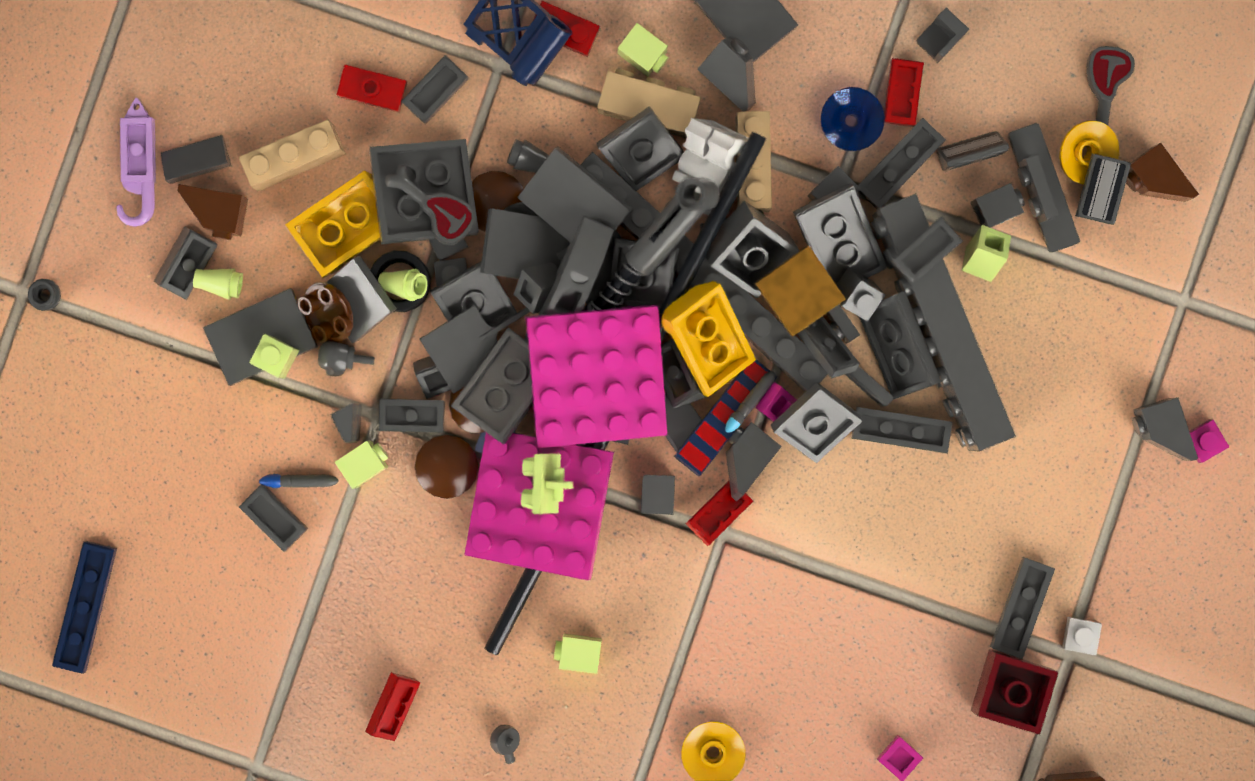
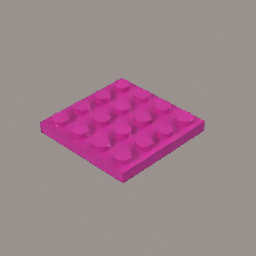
(597, 376)
(544, 542)

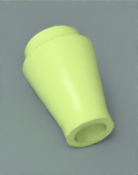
(221, 282)
(406, 283)

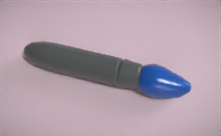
(293, 481)

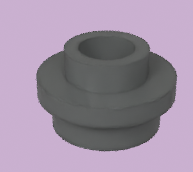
(34, 294)

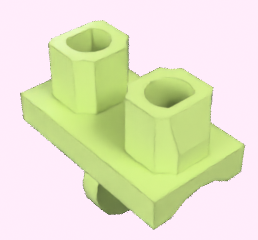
(547, 483)

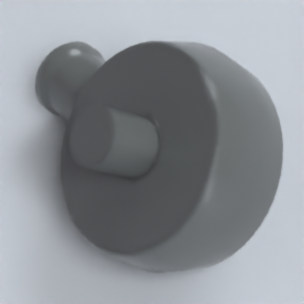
(505, 741)

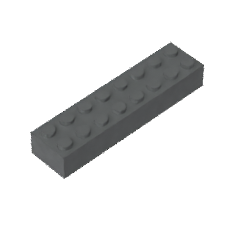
(947, 332)

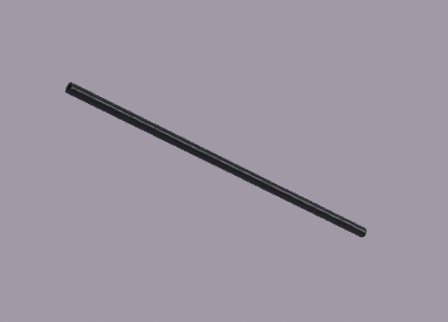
(680, 287)

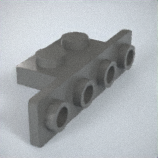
(1043, 186)

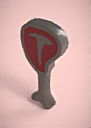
(1105, 71)
(449, 215)

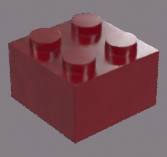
(1014, 692)

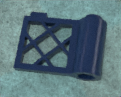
(533, 50)

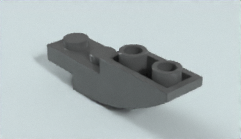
(578, 268)

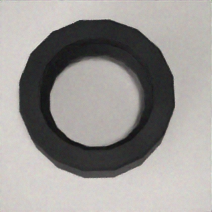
(402, 257)

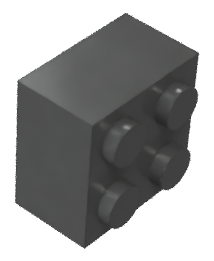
(749, 247)

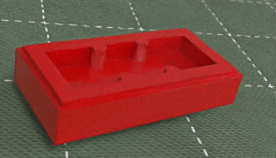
(371, 88)
(903, 92)
(717, 514)
(392, 707)

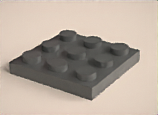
(433, 168)

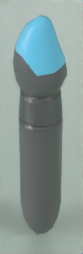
(737, 418)

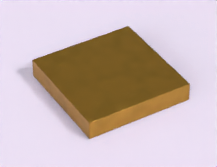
(800, 291)

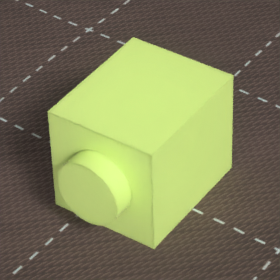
(643, 50)
(986, 253)
(274, 356)
(362, 463)
(578, 653)

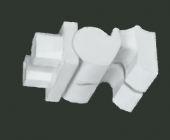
(709, 153)

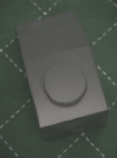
(732, 72)
(1166, 428)
(748, 457)

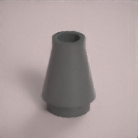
(526, 156)

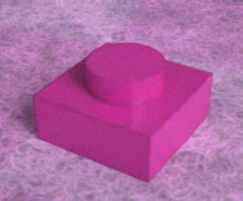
(775, 402)
(1208, 440)
(900, 758)

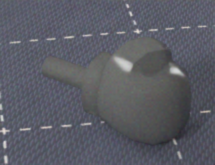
(337, 357)

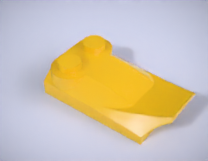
(338, 225)
(708, 336)

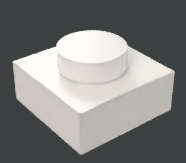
(1081, 636)

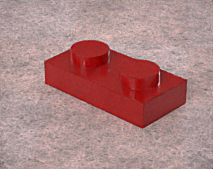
(583, 31)

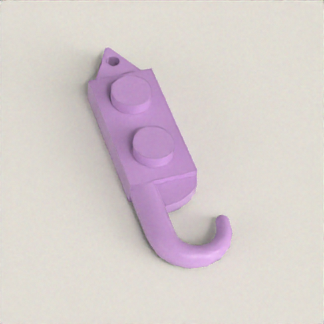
(138, 161)

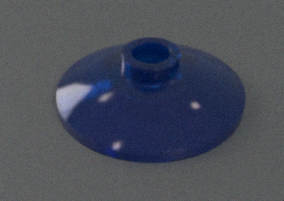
(856, 103)

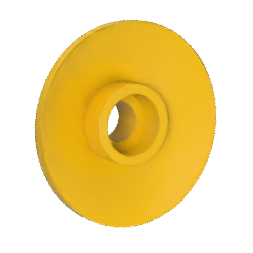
(1096, 137)
(725, 765)

